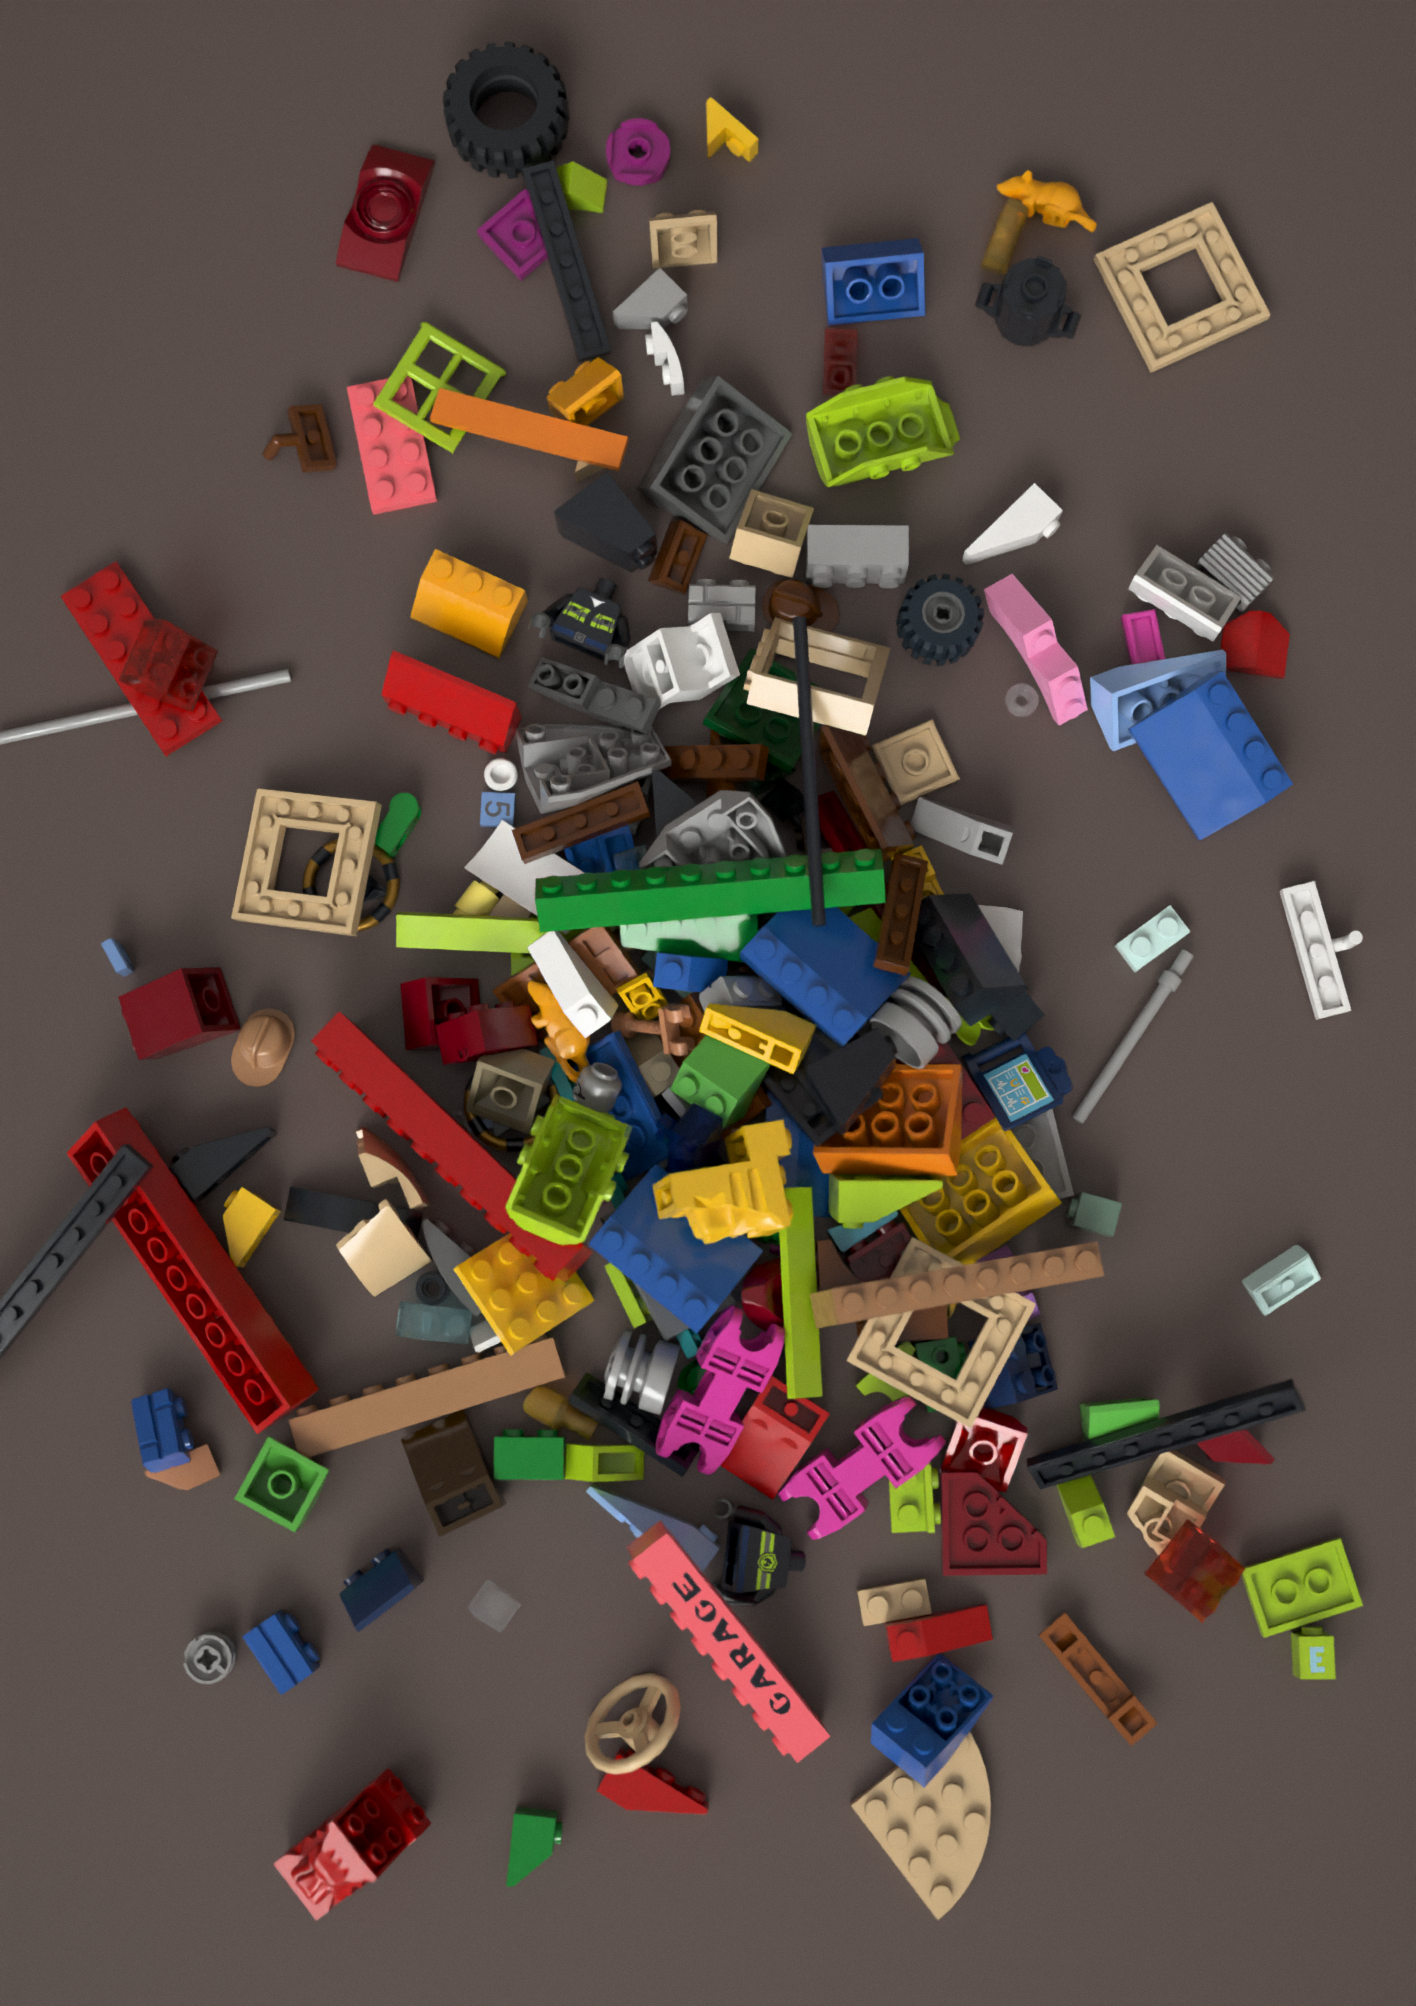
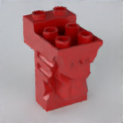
(353, 1844)

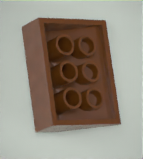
(864, 792)

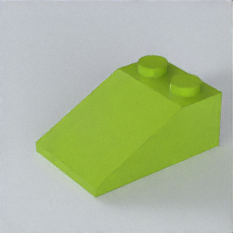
(870, 1197)

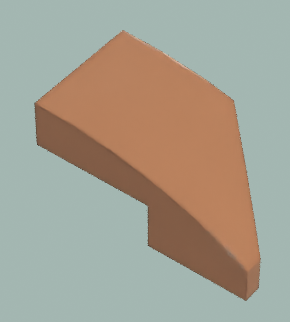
(191, 1474)

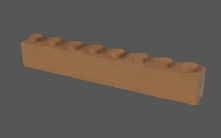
(427, 1397)

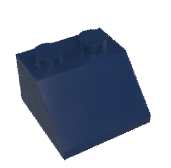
(379, 1588)

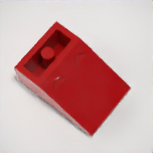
(774, 1438)

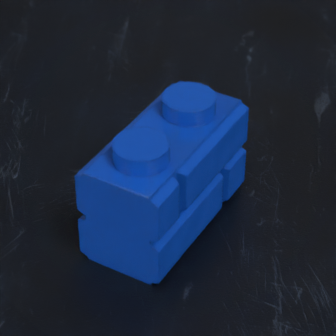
(162, 1430)
(282, 1651)

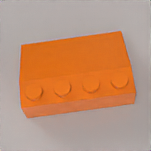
(906, 1131)

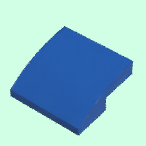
(597, 853)

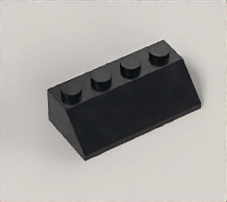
(966, 956)

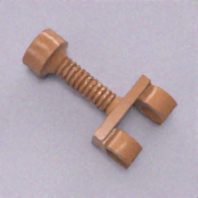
(668, 1027)

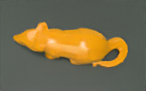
(1054, 200)
(563, 1037)

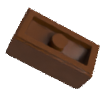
(678, 556)

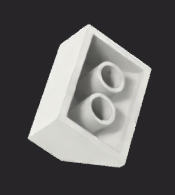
(1184, 593)

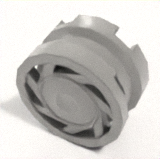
(210, 1657)

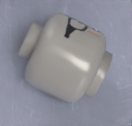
(597, 1087)

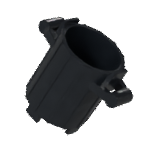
(1030, 303)

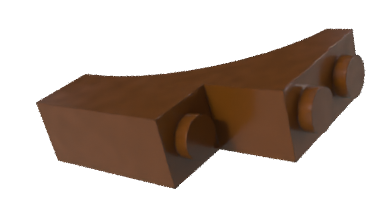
(832, 1273)

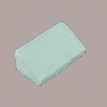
(1281, 1279)

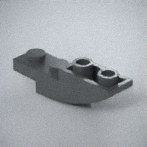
(594, 697)
(447, 1256)

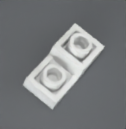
(665, 355)

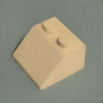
(771, 533)

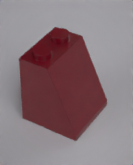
(178, 1012)

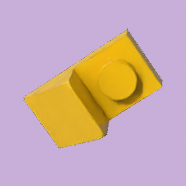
(725, 128)

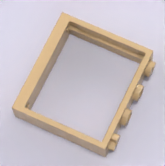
(826, 650)

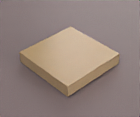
(915, 762)

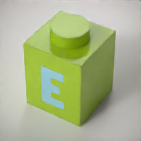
(1313, 1654)

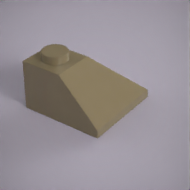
(656, 1067)
(510, 1087)

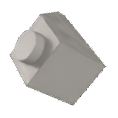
(654, 301)

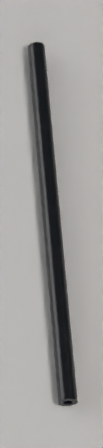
(809, 772)

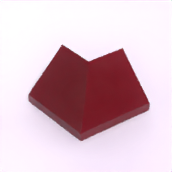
(1236, 1448)

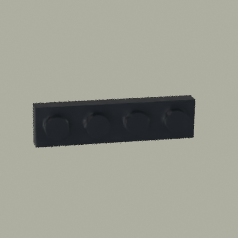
(628, 1422)

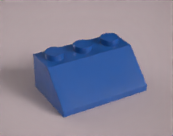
(873, 281)

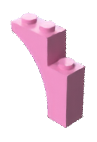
(1037, 643)

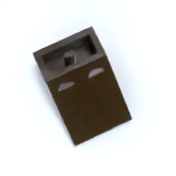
(452, 1473)

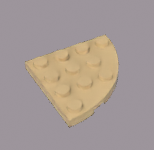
(936, 1829)

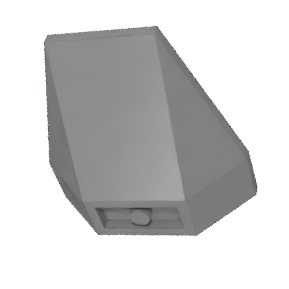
(584, 761)
(717, 830)

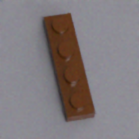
(717, 762)
(581, 822)
(900, 914)

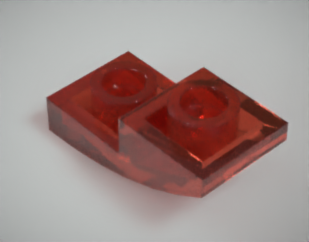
(839, 360)

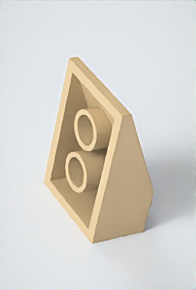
(683, 239)

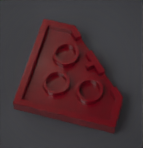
(985, 1531)

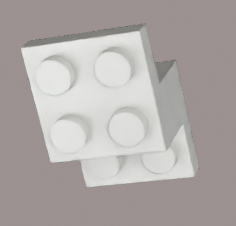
(682, 662)

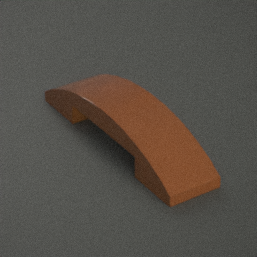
(1097, 1679)

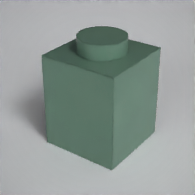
(1094, 1214)

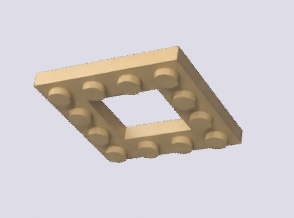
(1197, 230)
(342, 908)
(956, 1397)

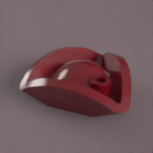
(763, 1295)

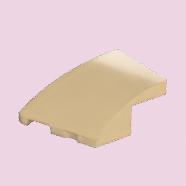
(386, 1166)
(383, 1250)
(1172, 1494)

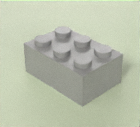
(857, 555)

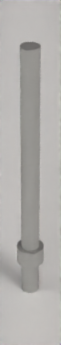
(1168, 983)

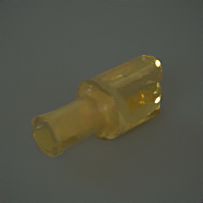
(555, 1411)

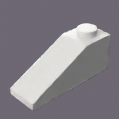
(1017, 527)
(572, 983)

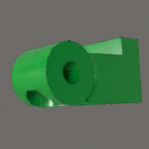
(398, 823)

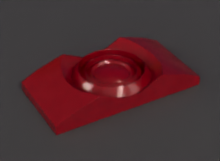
(384, 212)

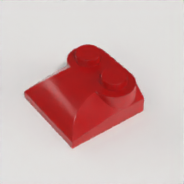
(988, 1446)

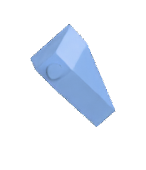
(1136, 690)
(696, 1541)

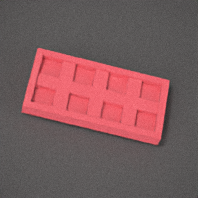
(391, 452)

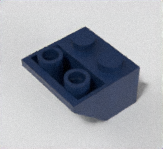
(1026, 1371)

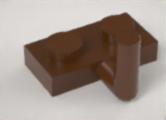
(310, 438)

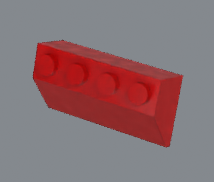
(451, 703)

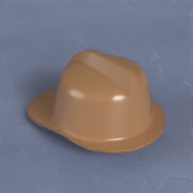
(262, 1047)

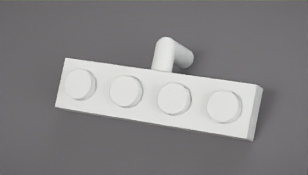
(1317, 949)

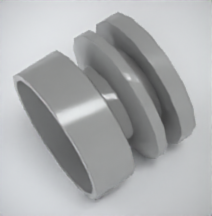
(916, 1021)
(641, 1371)

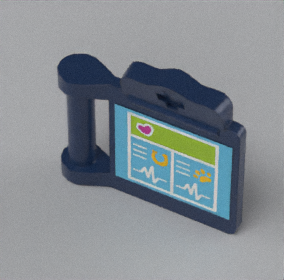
(1021, 1084)

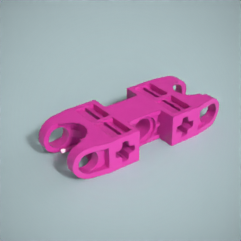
(730, 1367)
(882, 1451)

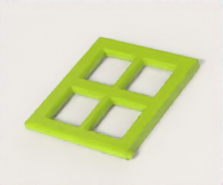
(408, 368)

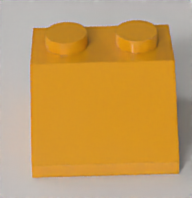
(587, 394)

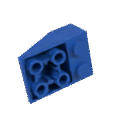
(929, 1719)

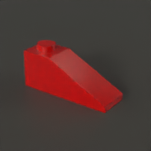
(937, 1632)

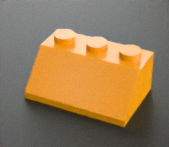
(468, 603)

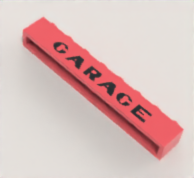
(727, 1641)

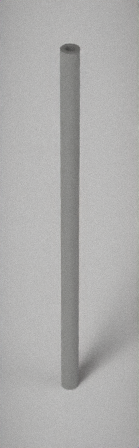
(127, 710)

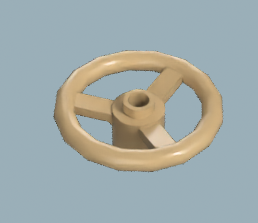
(636, 1725)

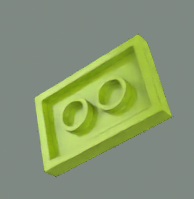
(1301, 1587)

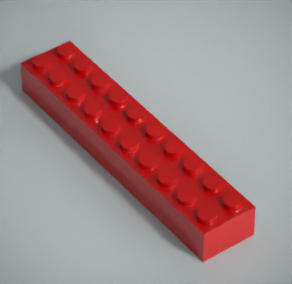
(438, 1139)
(199, 1279)

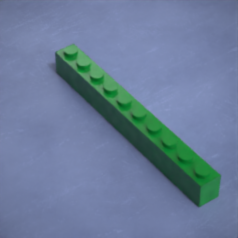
(705, 890)

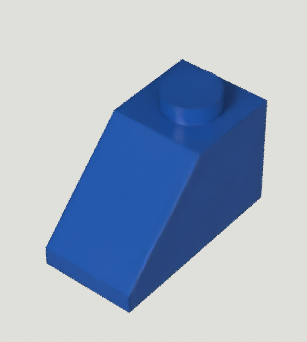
(687, 971)

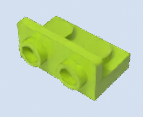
(629, 1296)
(913, 1503)

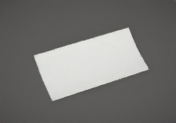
(503, 868)

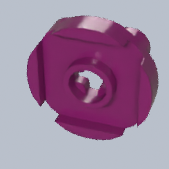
(641, 170)

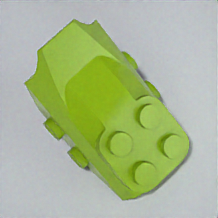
(879, 430)
(567, 1171)

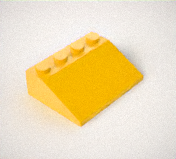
(988, 1200)

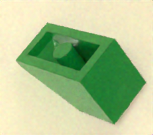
(531, 1841)

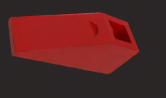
(651, 1790)

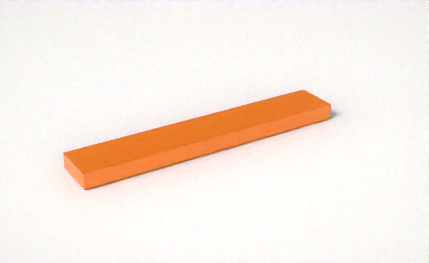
(529, 429)

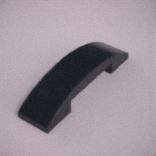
(339, 1212)

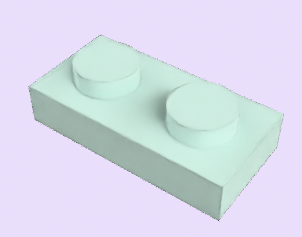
(1152, 938)

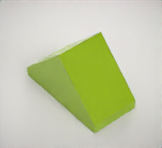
(582, 188)

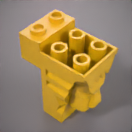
(734, 1196)

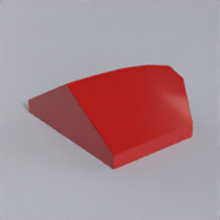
(1255, 645)

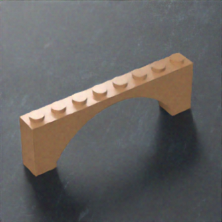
(956, 1284)

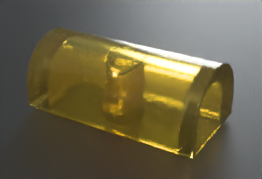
(1005, 237)

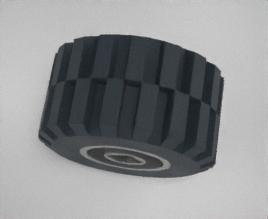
(940, 619)

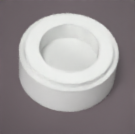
(501, 775)

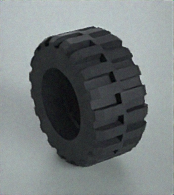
(505, 71)

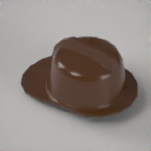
(795, 599)

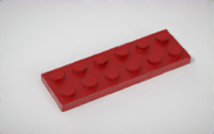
(111, 619)

